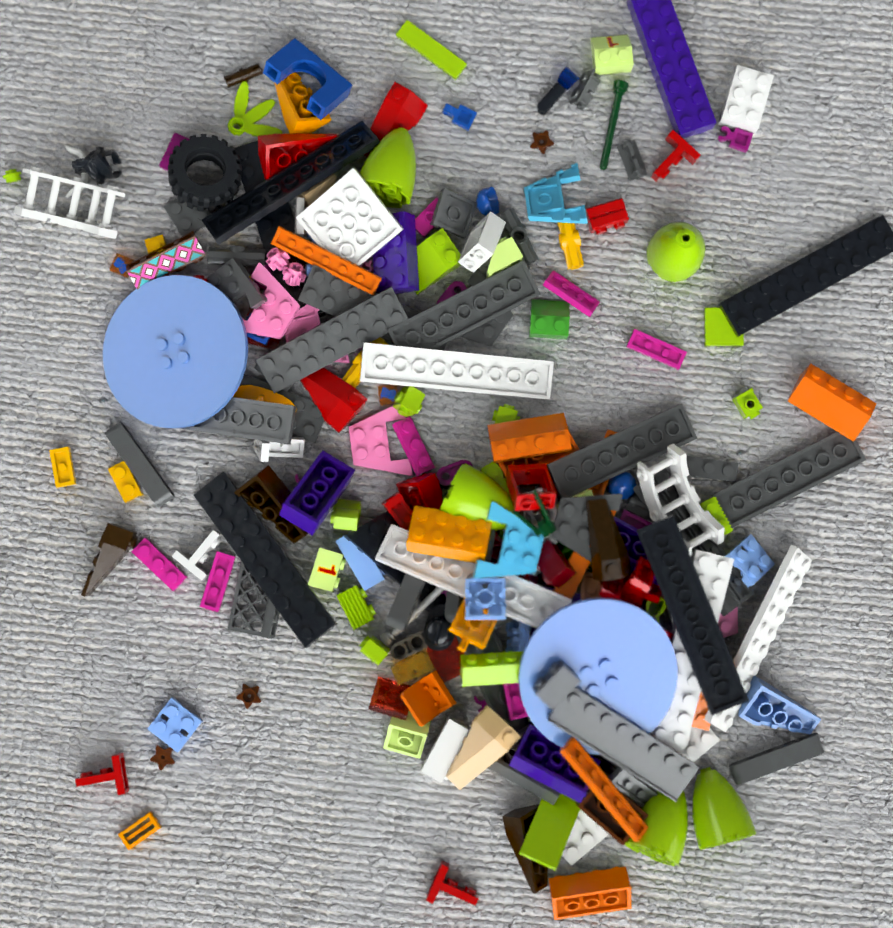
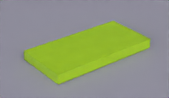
(550, 831)

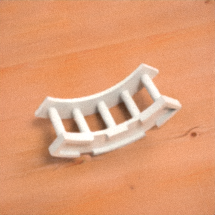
(90, 224)
(687, 496)

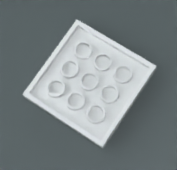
(350, 220)

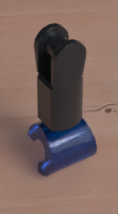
(565, 81)

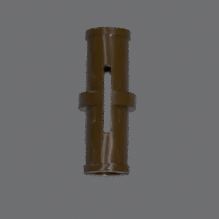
(243, 75)

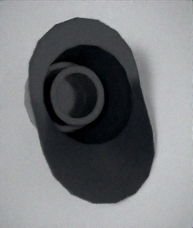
(436, 629)

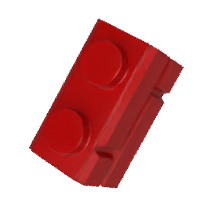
(607, 216)

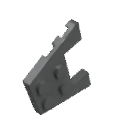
(235, 283)
(489, 331)
(572, 522)

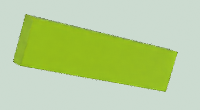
(431, 49)

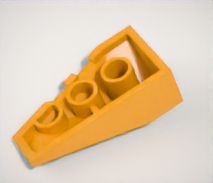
(293, 102)

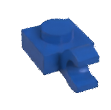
(462, 116)

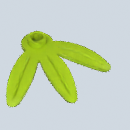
(246, 120)

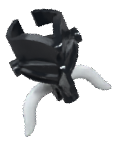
(94, 164)

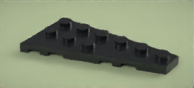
(369, 540)

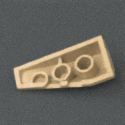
(485, 743)

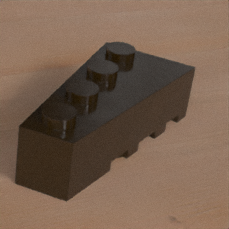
(268, 494)

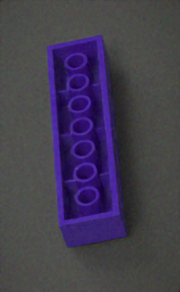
(672, 66)

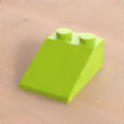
(436, 259)

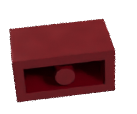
(554, 565)

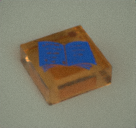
(118, 265)
(387, 394)

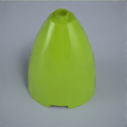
(392, 169)
(676, 251)
(472, 496)
(718, 811)
(666, 829)

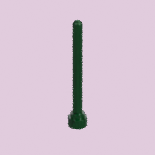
(619, 88)

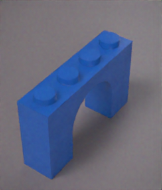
(298, 58)

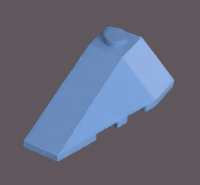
(775, 709)

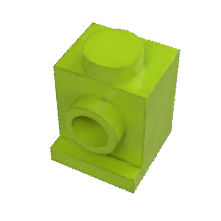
(741, 404)

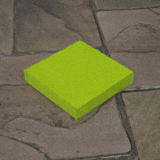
(718, 330)

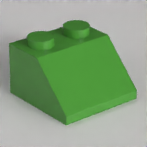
(549, 319)

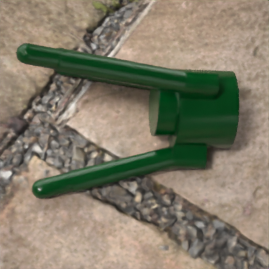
(545, 526)

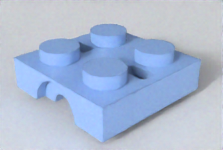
(748, 560)
(478, 598)
(519, 635)
(179, 720)

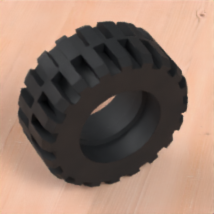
(211, 150)

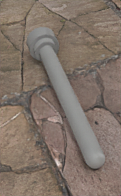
(389, 637)

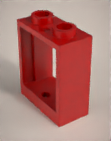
(537, 474)

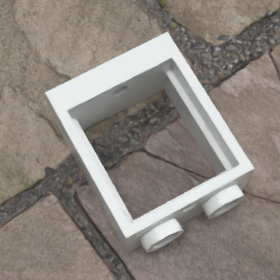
(482, 242)

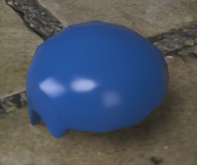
(487, 201)
(622, 484)

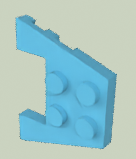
(546, 200)
(518, 549)

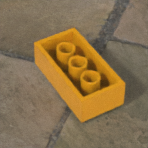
(448, 535)

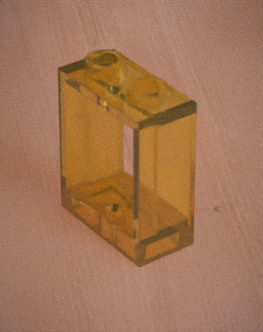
(420, 662)

